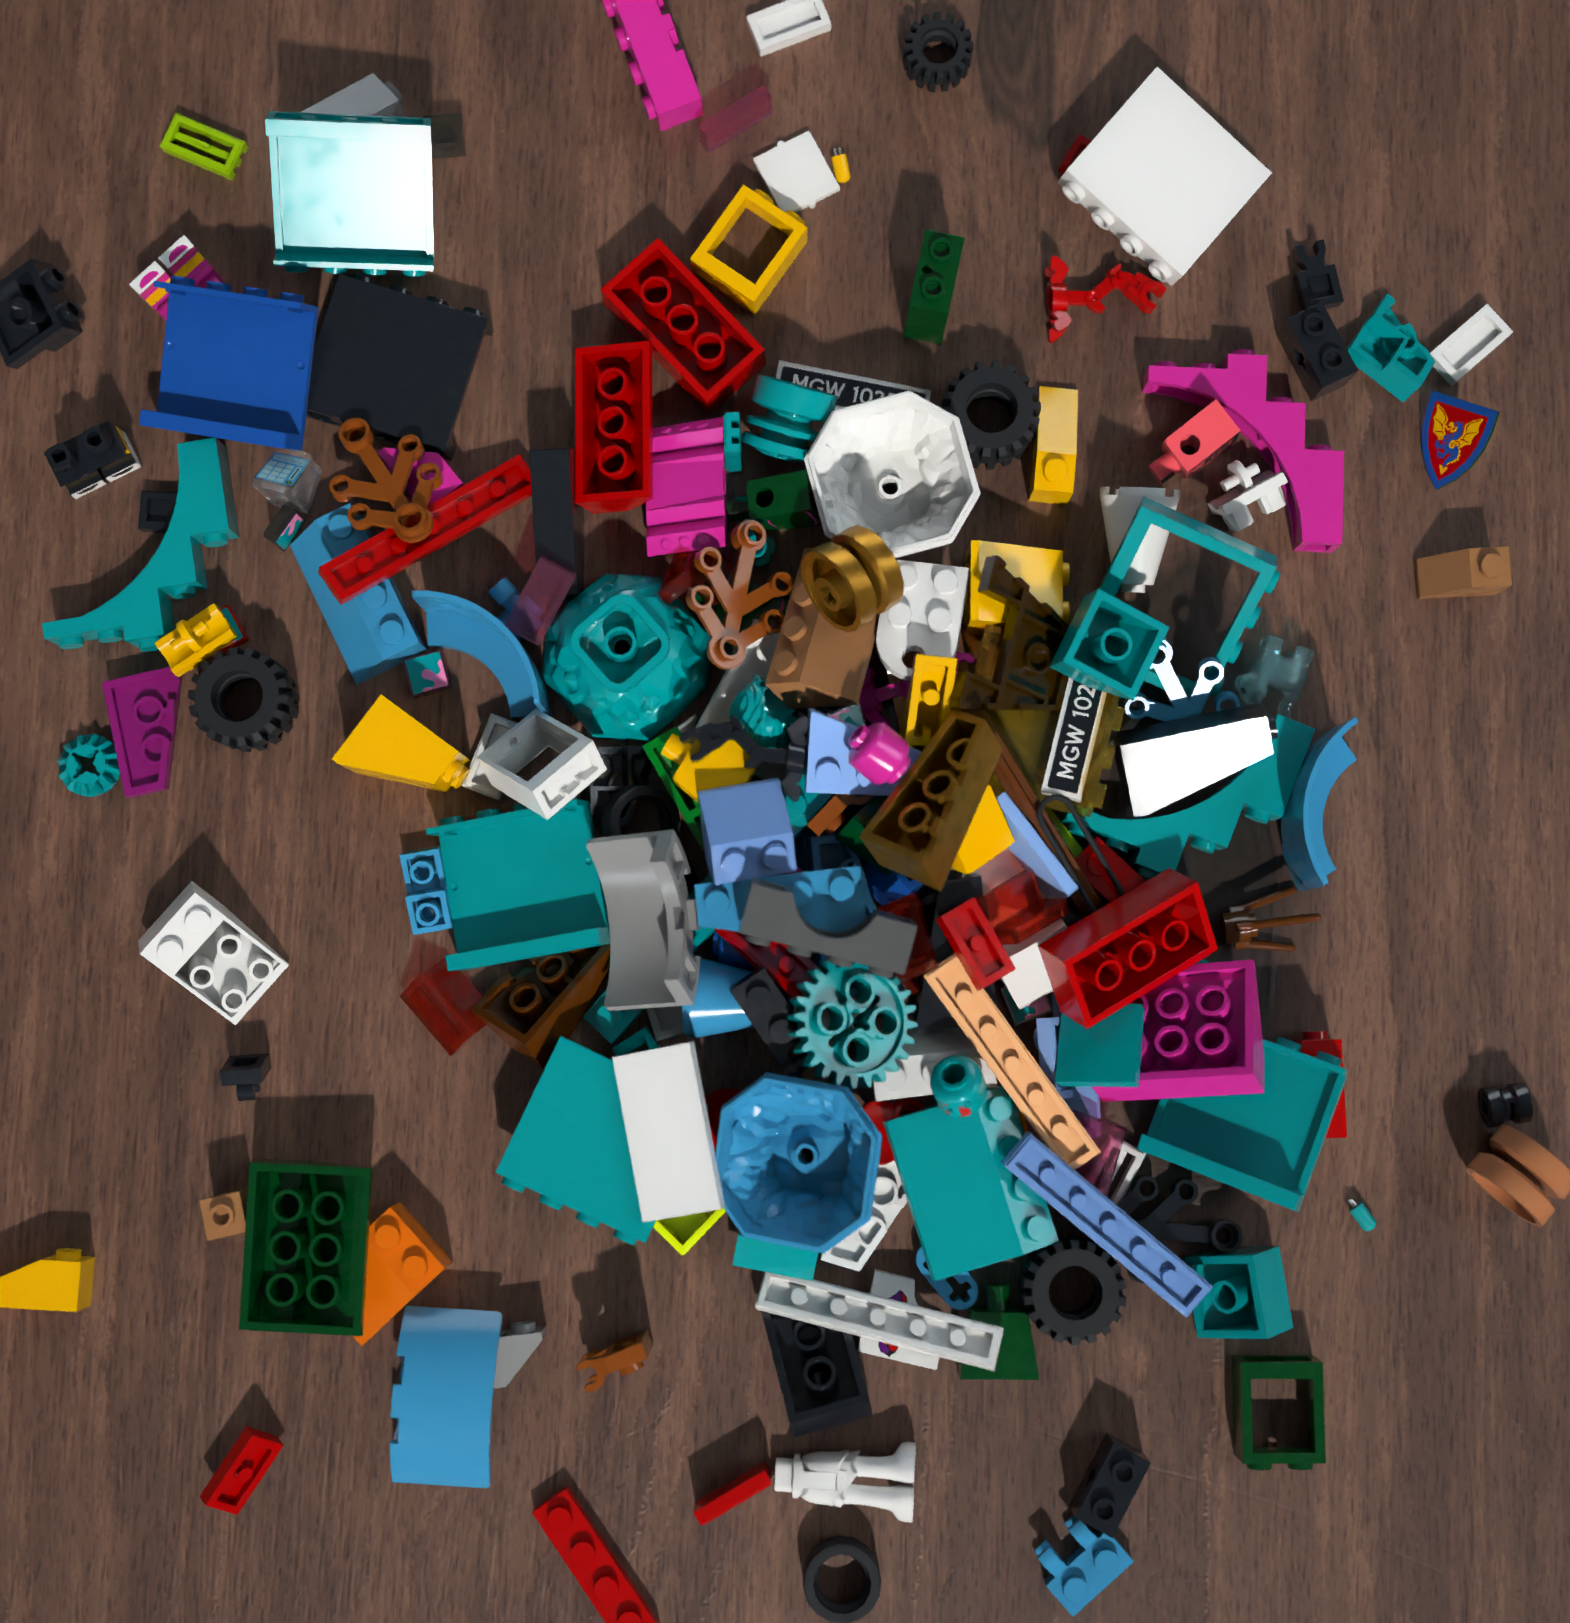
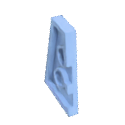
(828, 763)

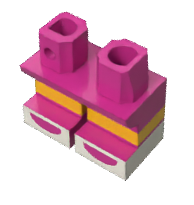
(181, 260)

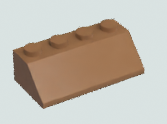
(814, 659)

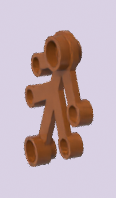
(388, 487)
(735, 598)

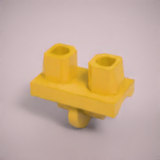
(196, 640)

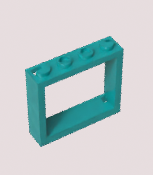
(1264, 563)

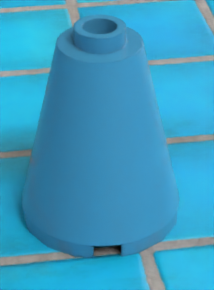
(714, 1006)

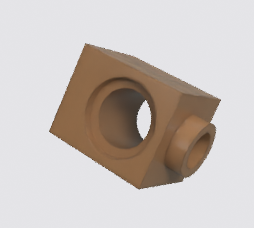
(224, 1214)

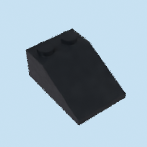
(816, 1374)

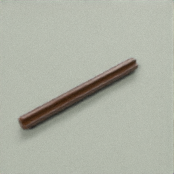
(1027, 801)

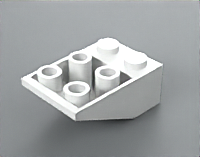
(211, 953)

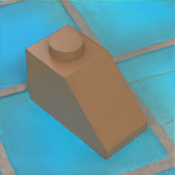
(1464, 573)

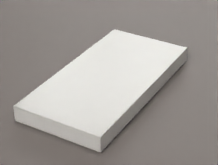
(668, 1132)

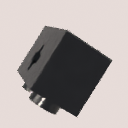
(1316, 351)
(1109, 1485)

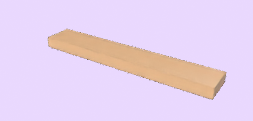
(1012, 1063)

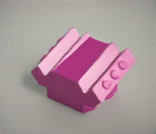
(687, 488)

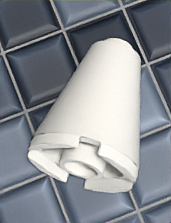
(1117, 515)

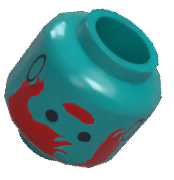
(958, 1086)

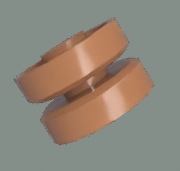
(1521, 1175)

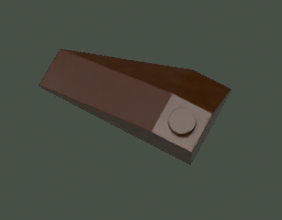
(543, 1000)

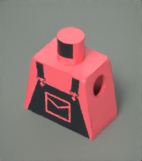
(1207, 433)

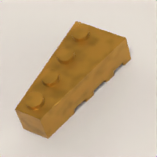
(935, 801)

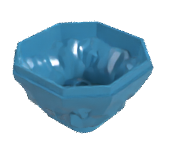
(769, 1180)

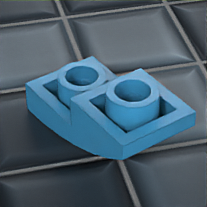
(426, 890)

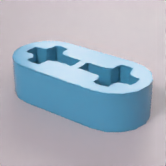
(944, 1288)

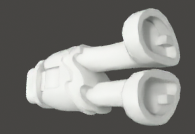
(828, 1476)

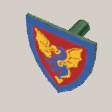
(1454, 436)

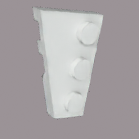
(887, 1203)

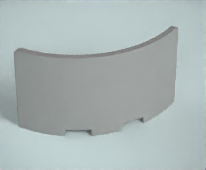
(647, 920)

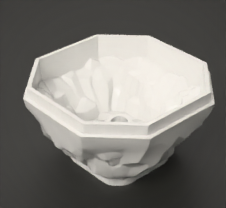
(897, 444)

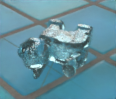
(1280, 673)

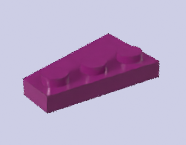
(144, 728)

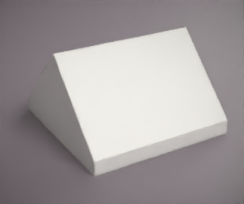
(1030, 977)

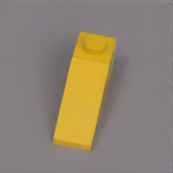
(1054, 447)
(928, 698)
(51, 1283)

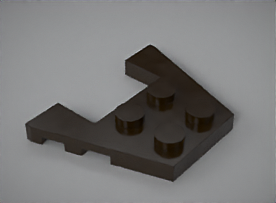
(1027, 649)

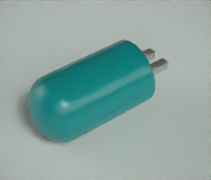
(1362, 1215)

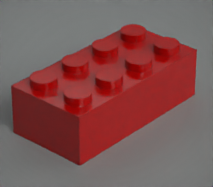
(686, 324)
(1128, 947)

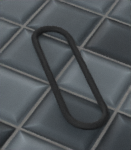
(1068, 803)

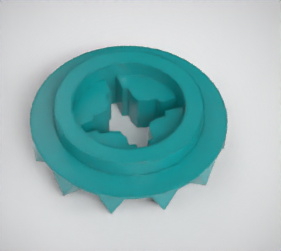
(106, 764)

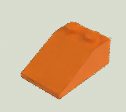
(399, 1266)

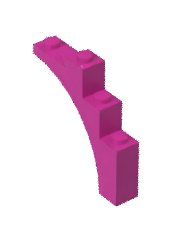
(1275, 431)

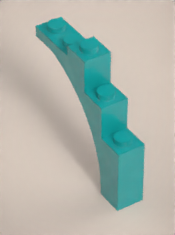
(201, 516)
(1258, 789)

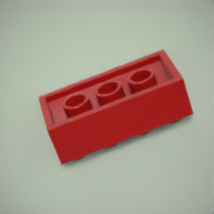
(613, 426)

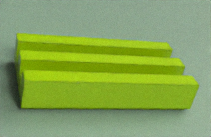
(232, 159)

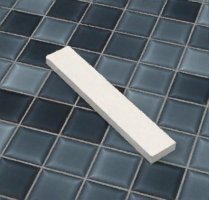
(881, 1319)

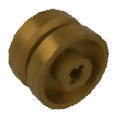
(852, 578)

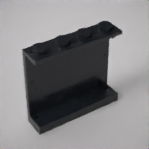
(394, 362)

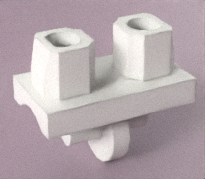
(1263, 488)

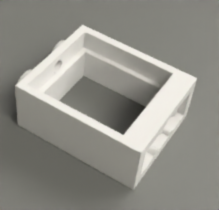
(559, 780)

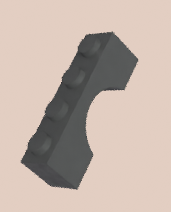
(879, 941)

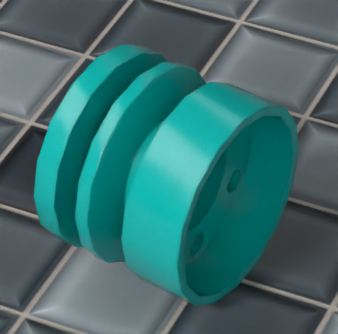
(788, 417)

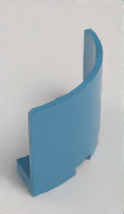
(476, 632)
(1303, 817)
(445, 1396)

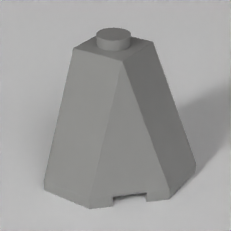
(363, 97)

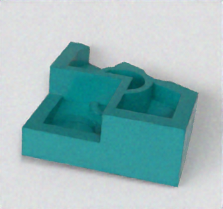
(1390, 352)

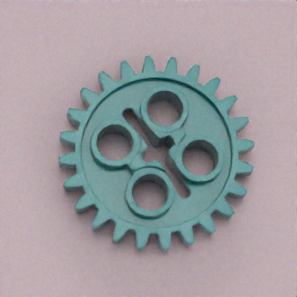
(873, 1048)

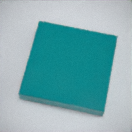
(1102, 1054)

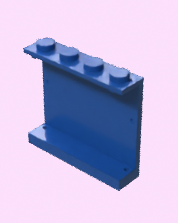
(235, 364)

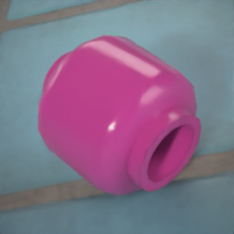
(878, 753)

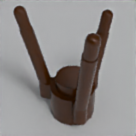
(1239, 927)

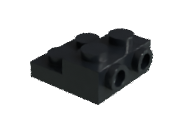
(35, 313)

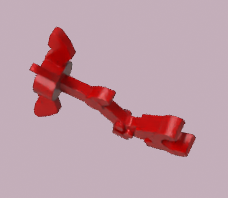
(1059, 298)

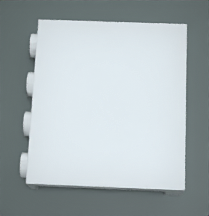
(1163, 177)

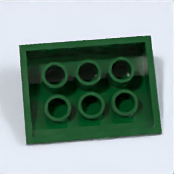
(305, 1247)

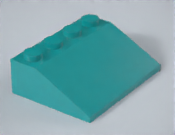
(959, 1191)

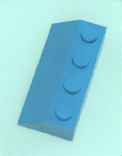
(371, 628)

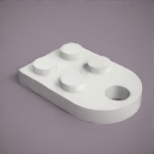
(925, 617)

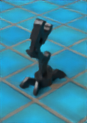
(714, 736)

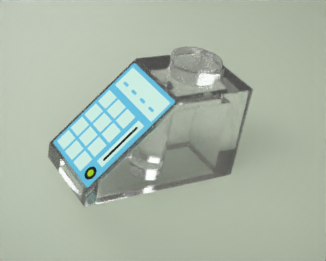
(289, 480)

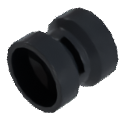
(1505, 1105)

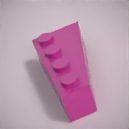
(656, 62)

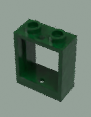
(933, 286)
(1277, 1367)

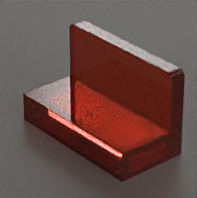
(684, 574)
(1018, 910)
(922, 953)
(444, 1005)

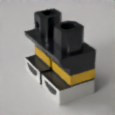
(80, 459)

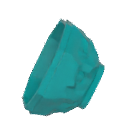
(630, 692)

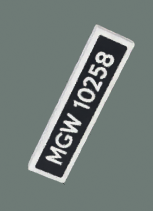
(848, 387)
(1074, 741)

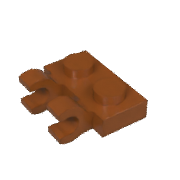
(832, 814)
(623, 1355)

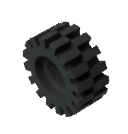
(941, 31)

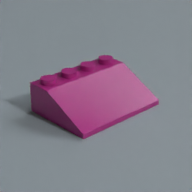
(1199, 1036)

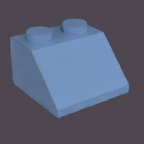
(746, 831)

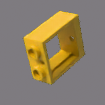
(727, 280)

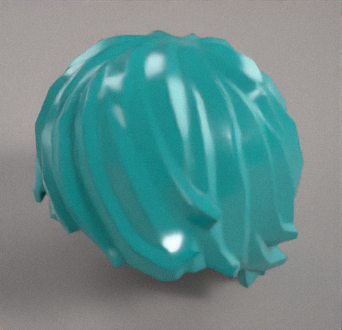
(763, 714)

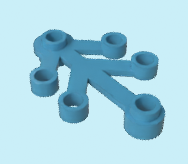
(1181, 705)

